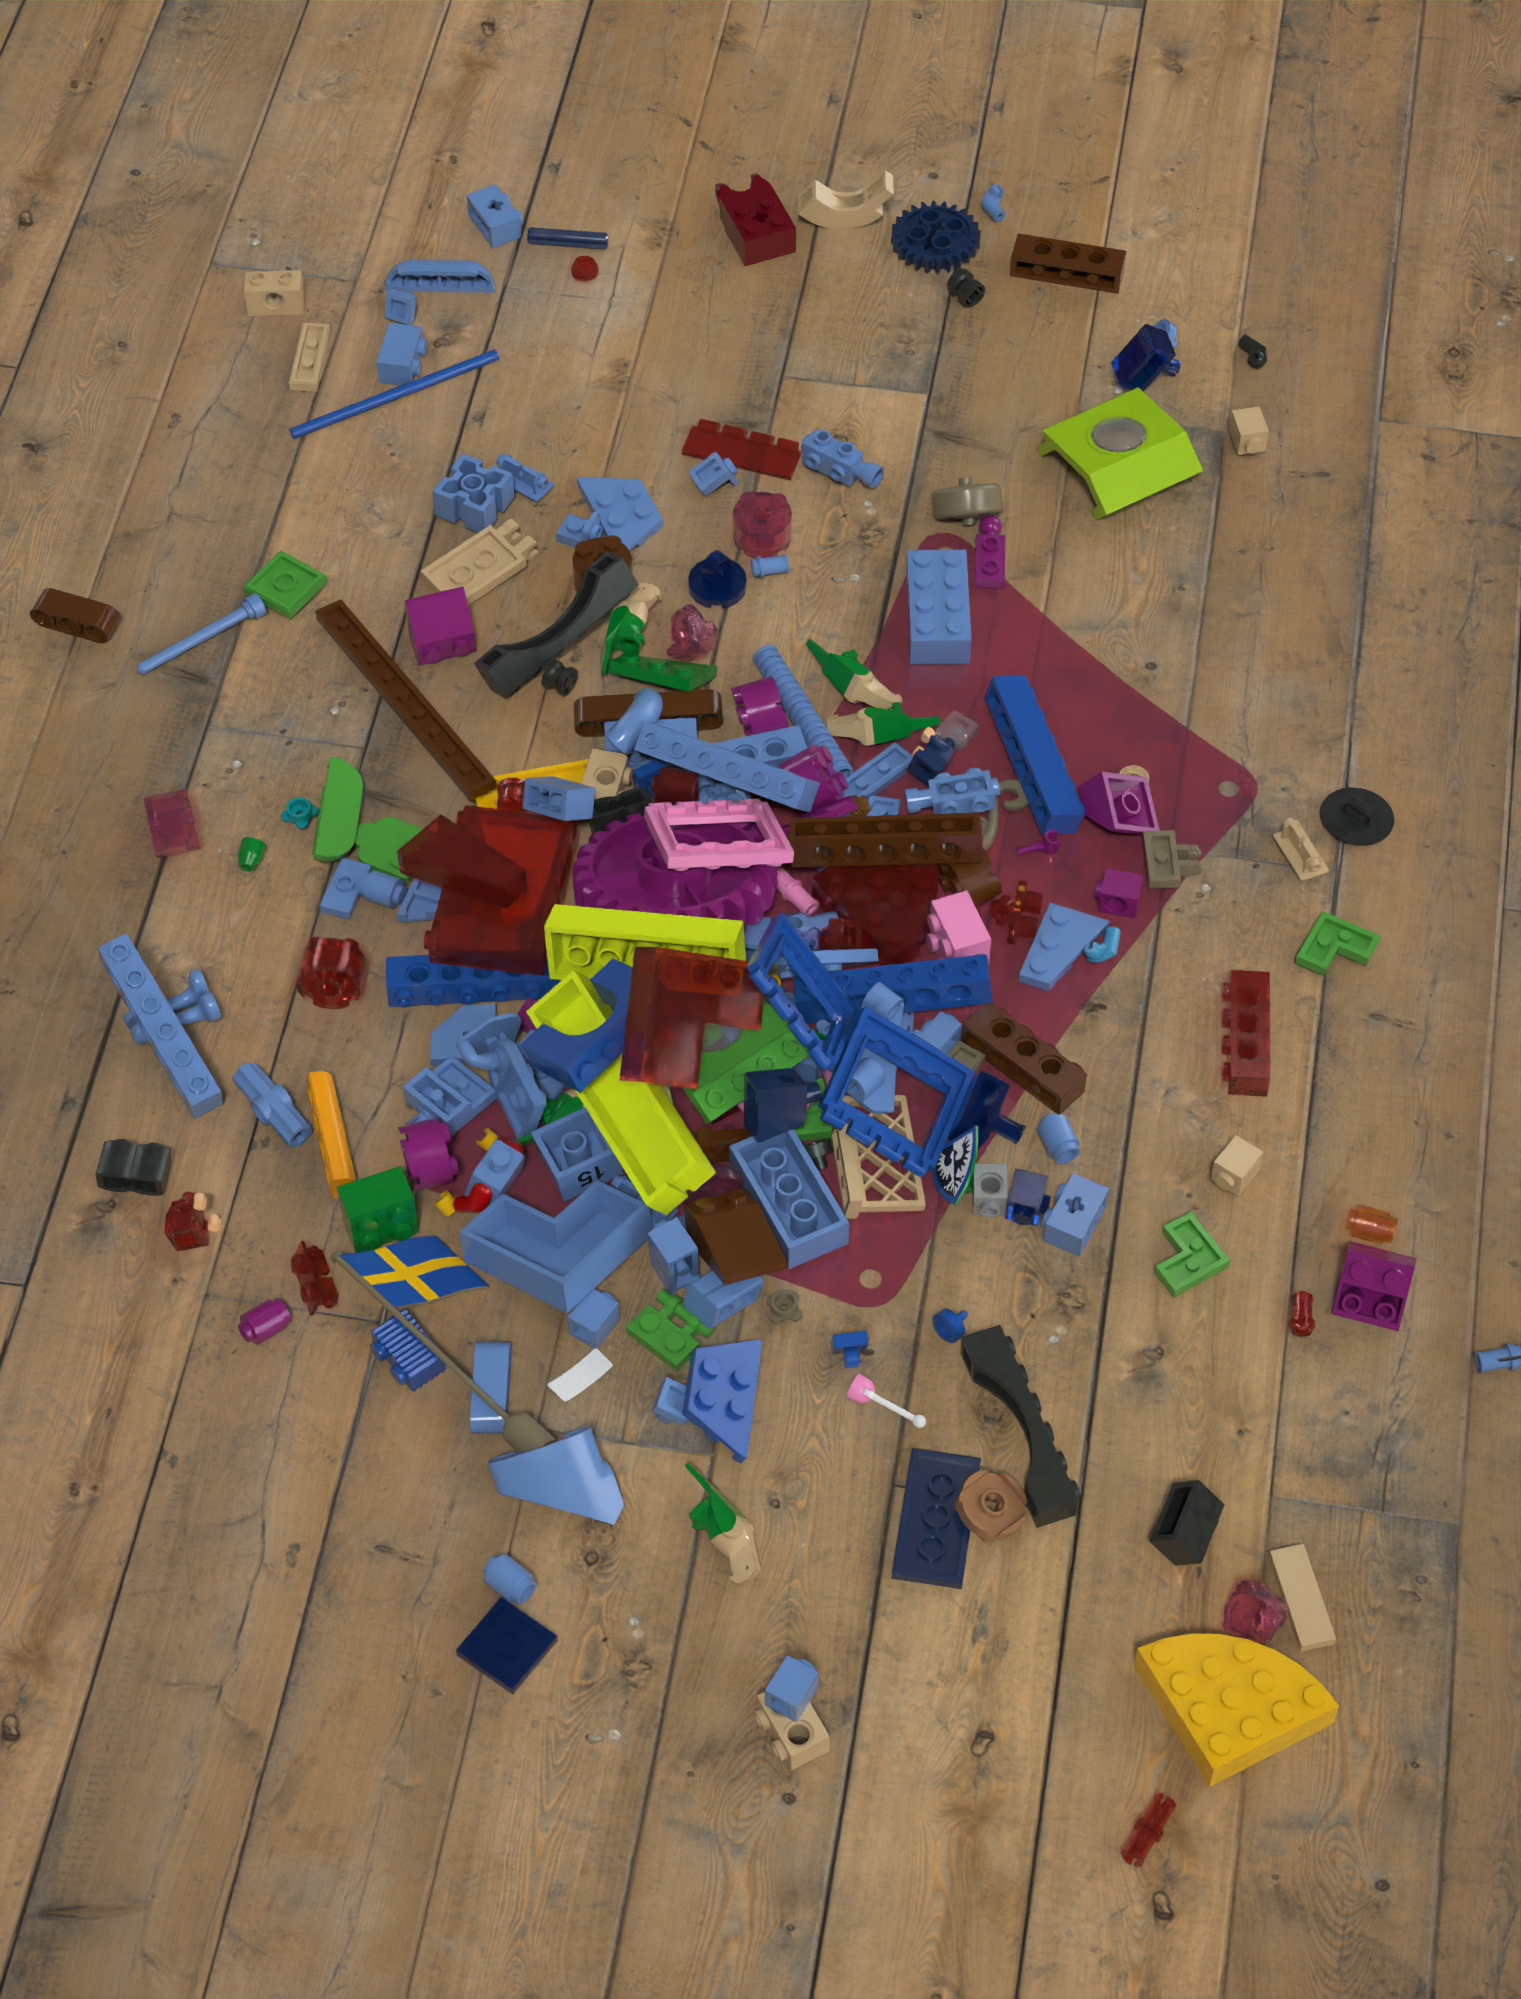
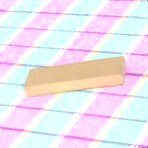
(310, 357)
(1303, 1597)

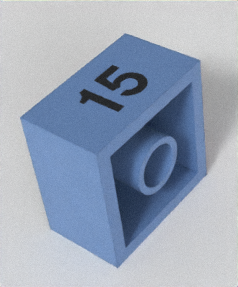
(575, 1153)

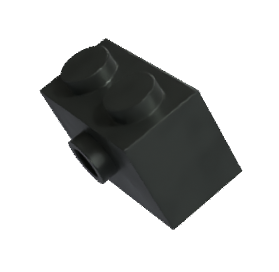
(1187, 1523)

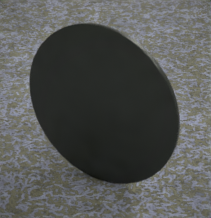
(1357, 816)

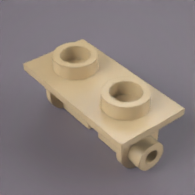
(1300, 851)

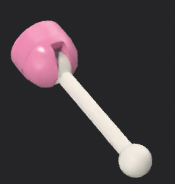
(863, 1390)

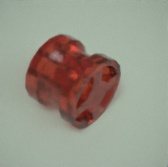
(511, 794)

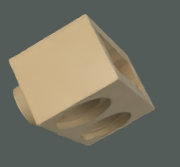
(784, 1729)

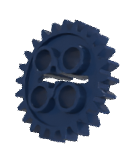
(921, 241)

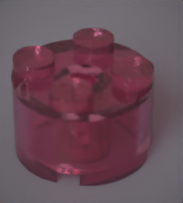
(762, 524)
(171, 823)

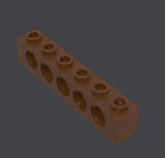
(886, 840)

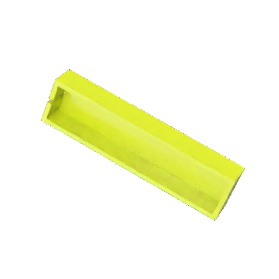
(631, 1116)

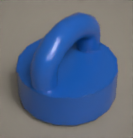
(950, 1325)

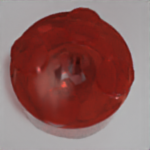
(331, 972)

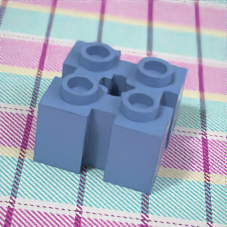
(473, 493)

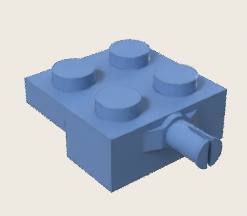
(448, 1093)

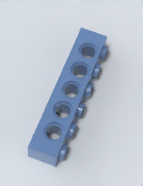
(727, 766)
(160, 1026)

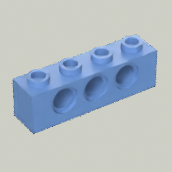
(768, 747)

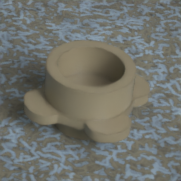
(784, 1298)

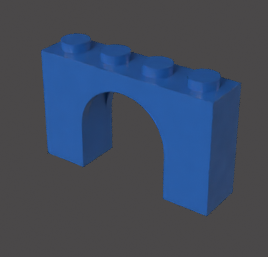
(583, 1057)

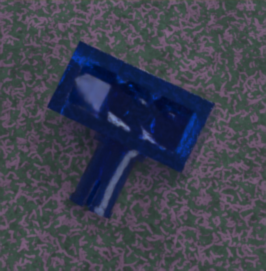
(1145, 358)
(982, 1109)

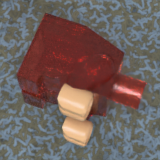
(186, 1222)

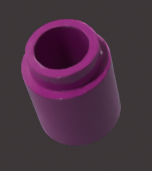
(264, 1321)

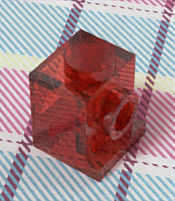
(836, 933)

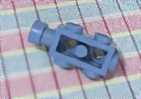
(838, 460)
(955, 794)

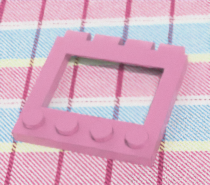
(712, 855)

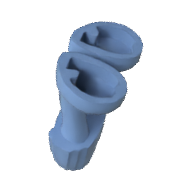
(195, 995)

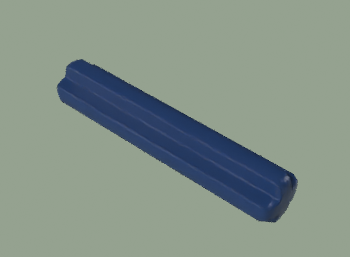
(567, 238)

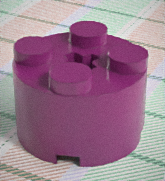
(759, 706)
(816, 765)
(427, 1153)

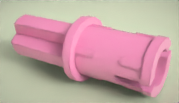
(795, 893)

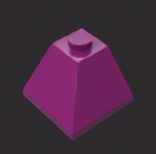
(1119, 802)

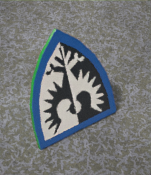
(956, 1165)

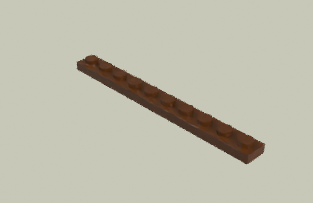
(406, 700)

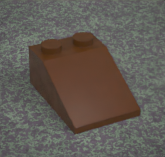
(733, 1236)

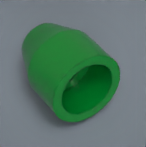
(250, 853)

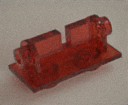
(309, 1266)

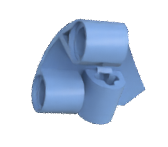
(874, 1076)
(562, 1476)

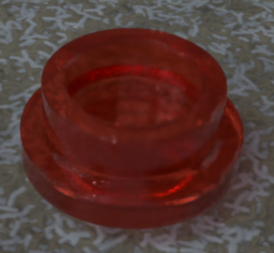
(584, 268)

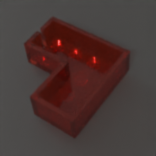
(670, 1005)

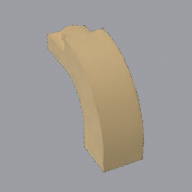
(845, 210)

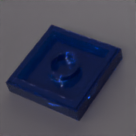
(506, 1645)

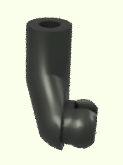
(1256, 351)

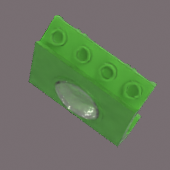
(733, 1052)

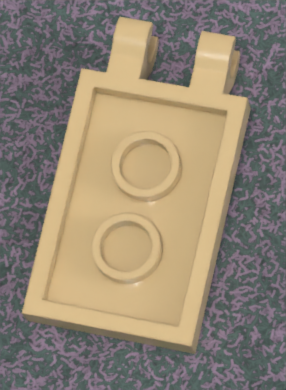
(481, 561)

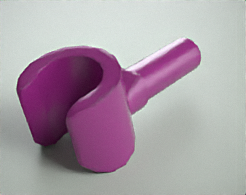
(1048, 844)

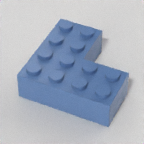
(560, 1255)

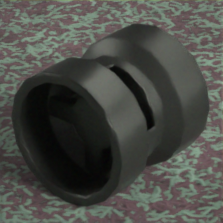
(965, 287)

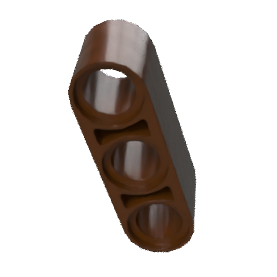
(75, 615)

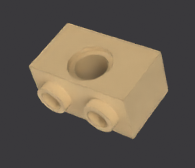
(274, 293)
(607, 773)

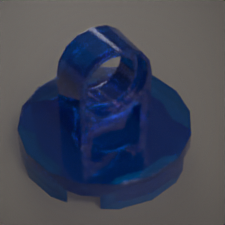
(717, 581)

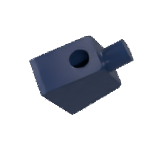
(776, 1101)

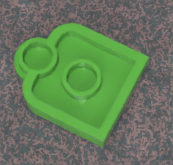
(380, 843)

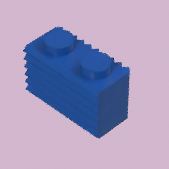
(407, 1355)

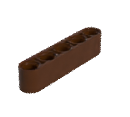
(593, 711)

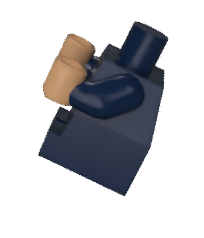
(932, 760)

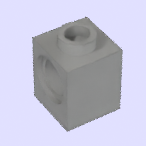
(989, 1178)

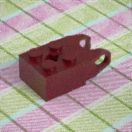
(756, 221)

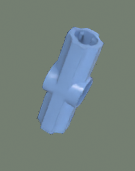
(272, 1105)

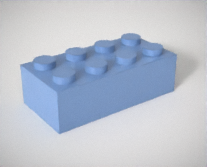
(938, 607)
(791, 1196)

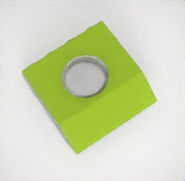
(1123, 450)

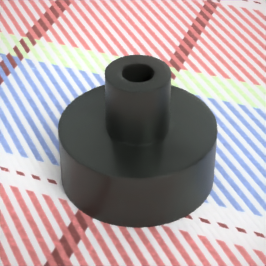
(818, 1150)

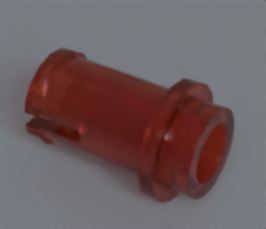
(1302, 1321)

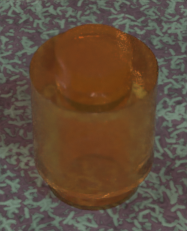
(1371, 1224)

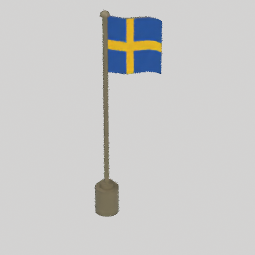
(420, 1274)

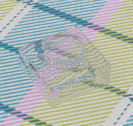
(957, 728)

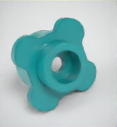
(299, 812)

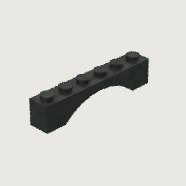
(601, 588)
(993, 1366)

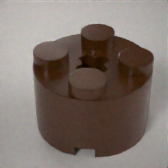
(589, 551)
(972, 877)

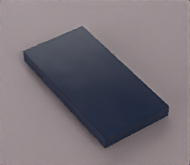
(931, 1533)

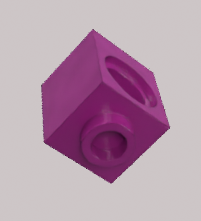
(1119, 893)

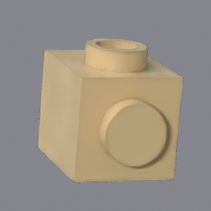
(1248, 430)
(1236, 1165)

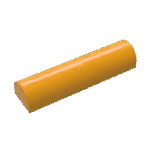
(330, 1130)

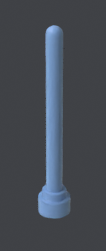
(250, 608)

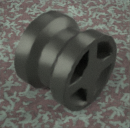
(559, 677)

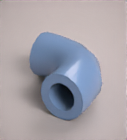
(646, 706)

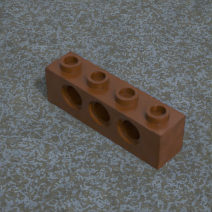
(1068, 263)
(1029, 1072)

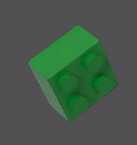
(378, 1210)

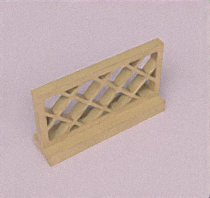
(851, 1175)

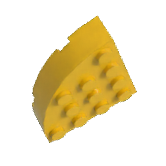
(1232, 1699)

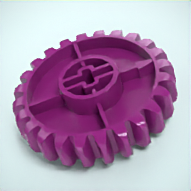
(628, 873)

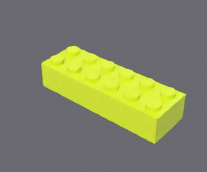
(590, 937)

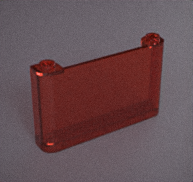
(513, 938)

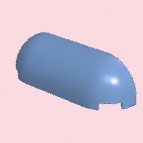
(440, 276)

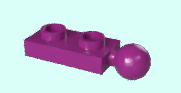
(990, 554)

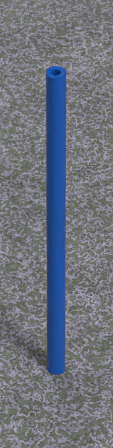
(393, 394)

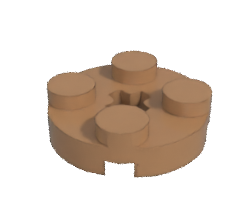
(980, 1519)

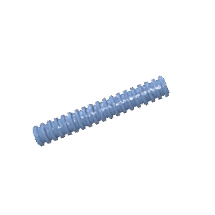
(798, 706)

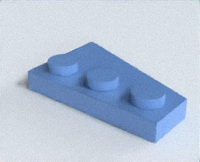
(1059, 944)

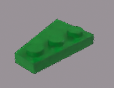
(664, 672)

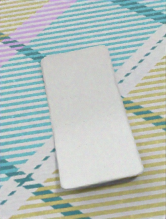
(580, 1375)

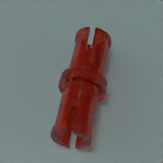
(1148, 1830)

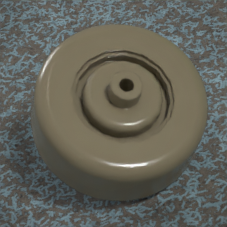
(967, 501)

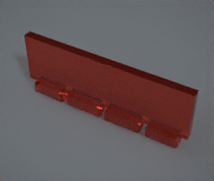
(750, 454)

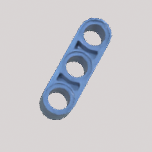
(492, 1375)

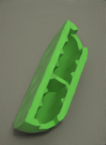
(337, 812)

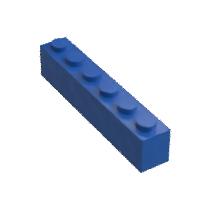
(1034, 754)

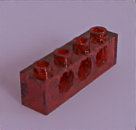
(1252, 1075)

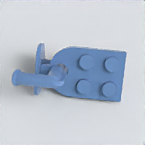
(510, 1074)

